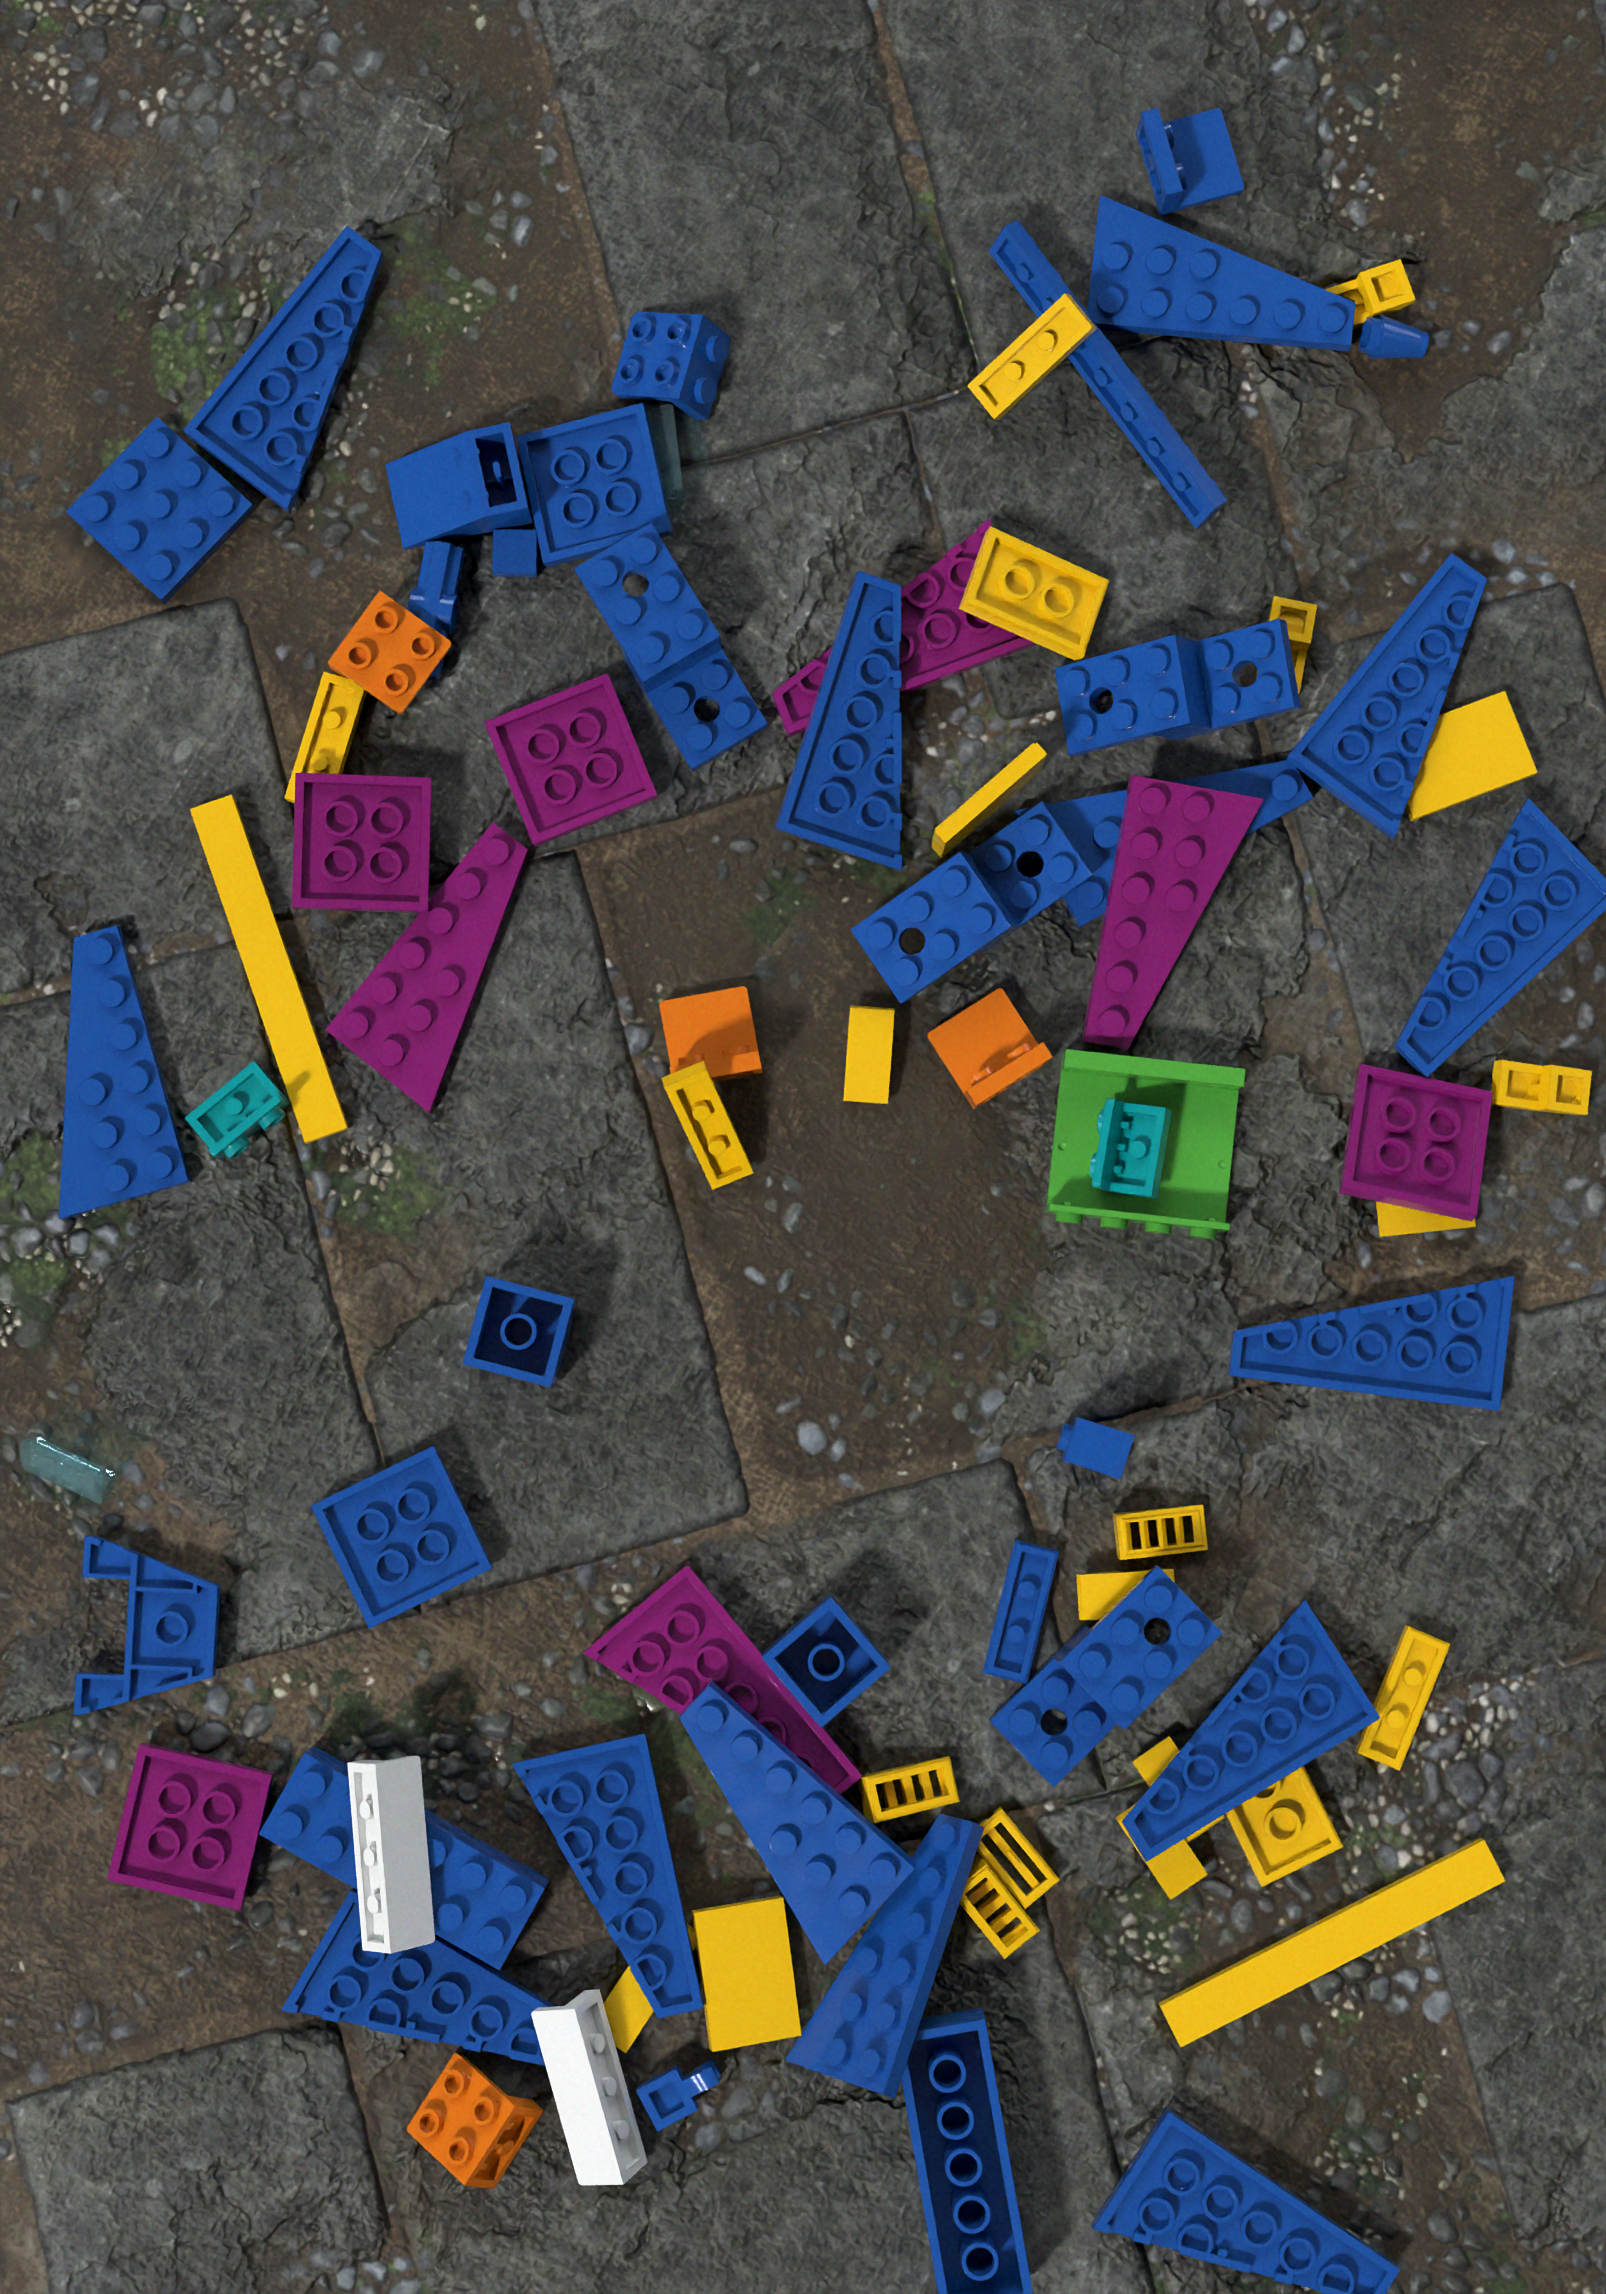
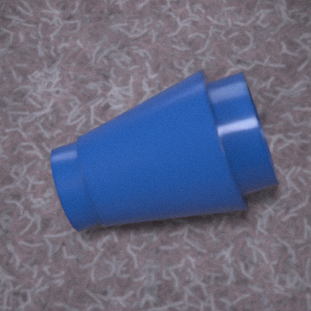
(1390, 339)

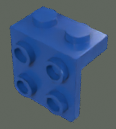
(672, 361)

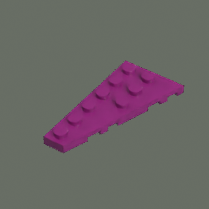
(934, 641)
(1163, 874)
(687, 1639)

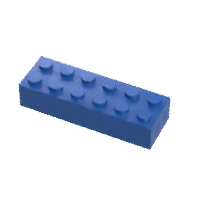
(476, 1890)
(963, 2158)

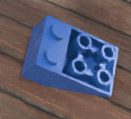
(459, 487)

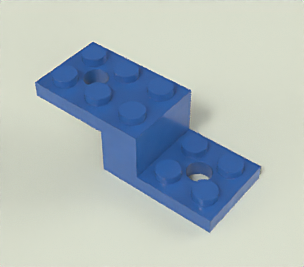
(671, 646)
(1177, 687)
(971, 902)
(1105, 1675)

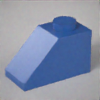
(1095, 1446)

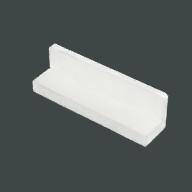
(391, 1854)
(590, 2090)

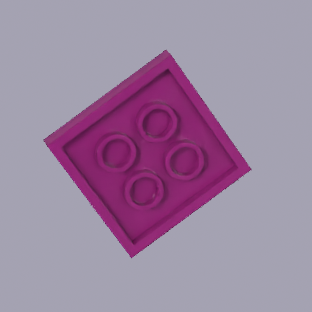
(571, 760)
(361, 843)
(1416, 1142)
(191, 1826)

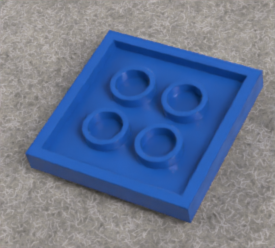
(593, 483)
(160, 510)
(402, 1536)

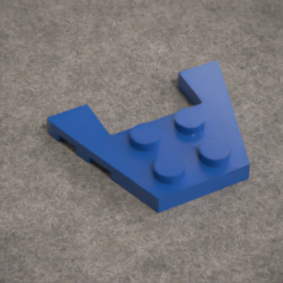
(167, 1632)

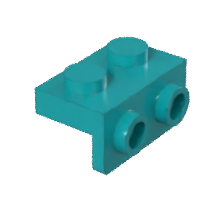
(238, 1112)
(1130, 1148)

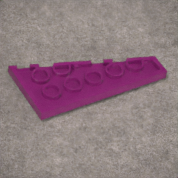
(423, 988)

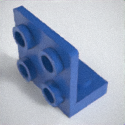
(1188, 159)

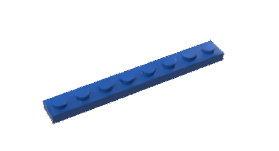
(1113, 382)

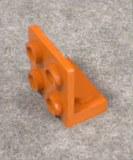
(389, 653)
(712, 1029)
(988, 1048)
(472, 2124)

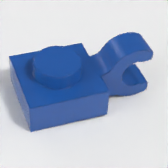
(672, 2094)

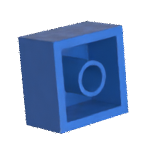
(520, 1332)
(825, 1660)

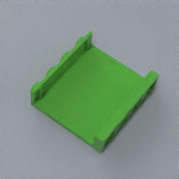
(1196, 1152)

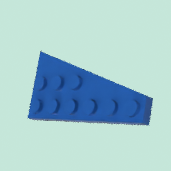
(1181, 285)
(281, 389)
(1382, 719)
(851, 751)
(1096, 821)
(1518, 921)
(117, 1109)
(1413, 1347)
(1270, 1723)
(616, 1839)
(812, 1840)
(417, 1992)
(879, 1996)
(1222, 2210)

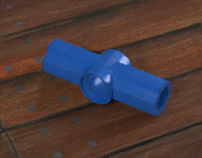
(436, 594)

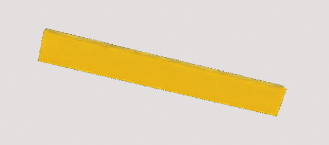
(269, 969)
(1331, 1942)

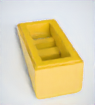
(1124, 1540)
(870, 1799)
(978, 1884)

